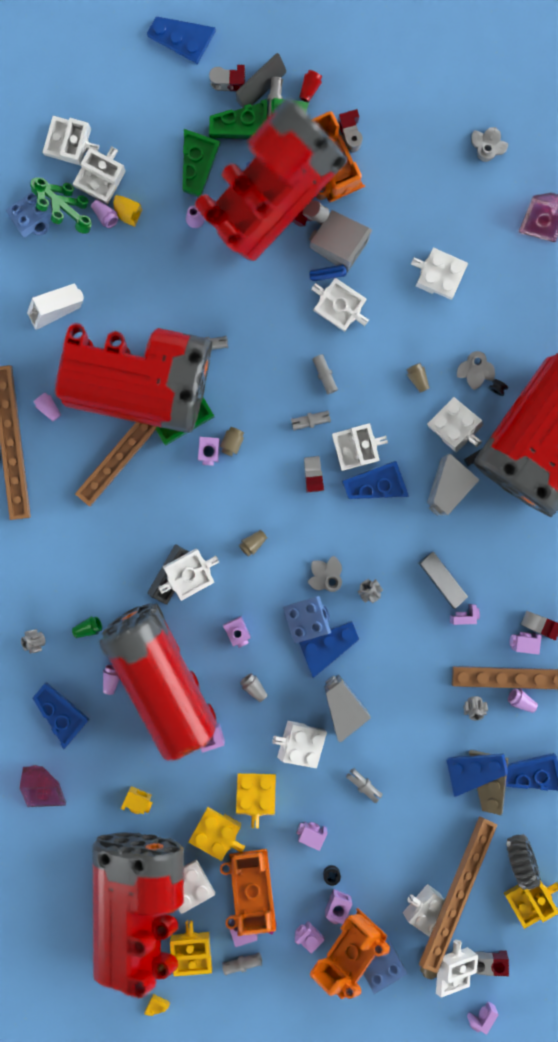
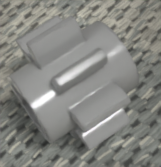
(370, 591)
(33, 641)
(475, 708)

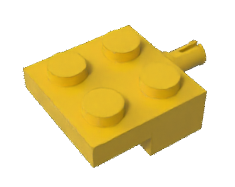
(255, 796)
(216, 834)
(532, 904)
(192, 952)

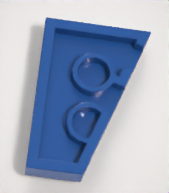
(182, 37)
(376, 483)
(325, 649)
(60, 713)
(474, 771)
(534, 773)

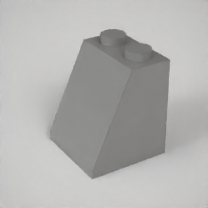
(340, 239)
(450, 485)
(345, 708)

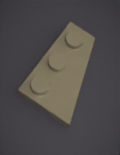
(492, 793)

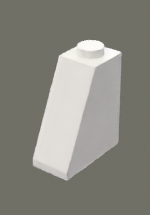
(54, 305)

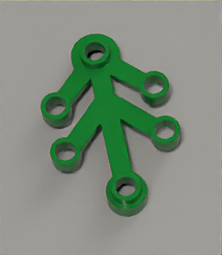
(41, 188)

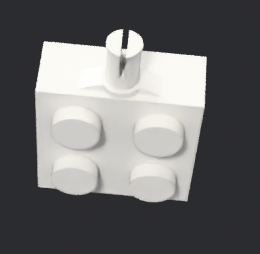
(68, 140)
(99, 174)
(440, 273)
(456, 425)
(357, 446)
(300, 744)
(196, 886)
(424, 909)
(456, 970)

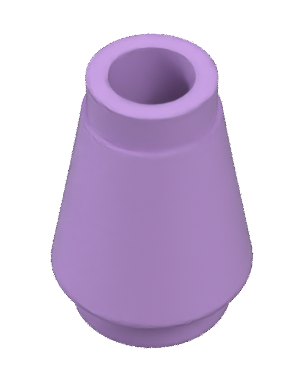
(105, 214)
(194, 218)
(47, 406)
(110, 680)
(521, 700)

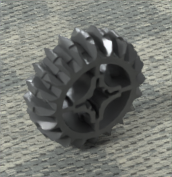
(523, 862)

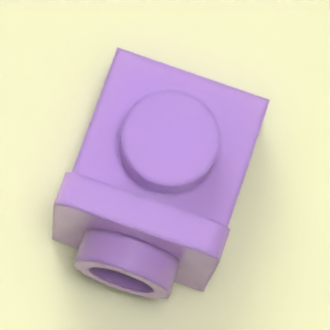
(463, 618)
(309, 937)
(485, 1020)

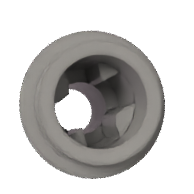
(253, 687)

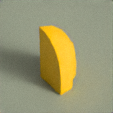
(127, 209)

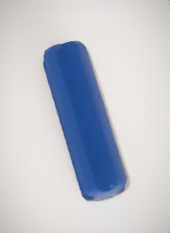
(328, 273)

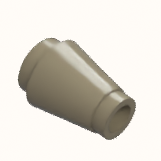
(418, 377)
(253, 543)

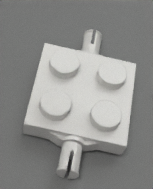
(340, 304)
(188, 574)

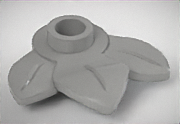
(488, 144)
(476, 372)
(324, 572)

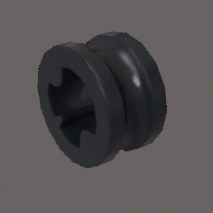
(498, 387)
(329, 881)

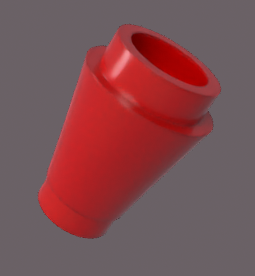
(310, 84)

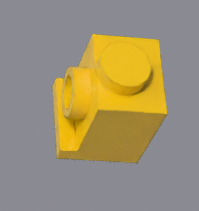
(137, 801)

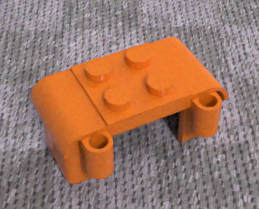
(349, 177)
(251, 892)
(350, 956)

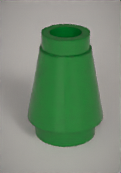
(89, 627)

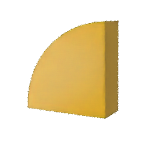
(156, 1005)

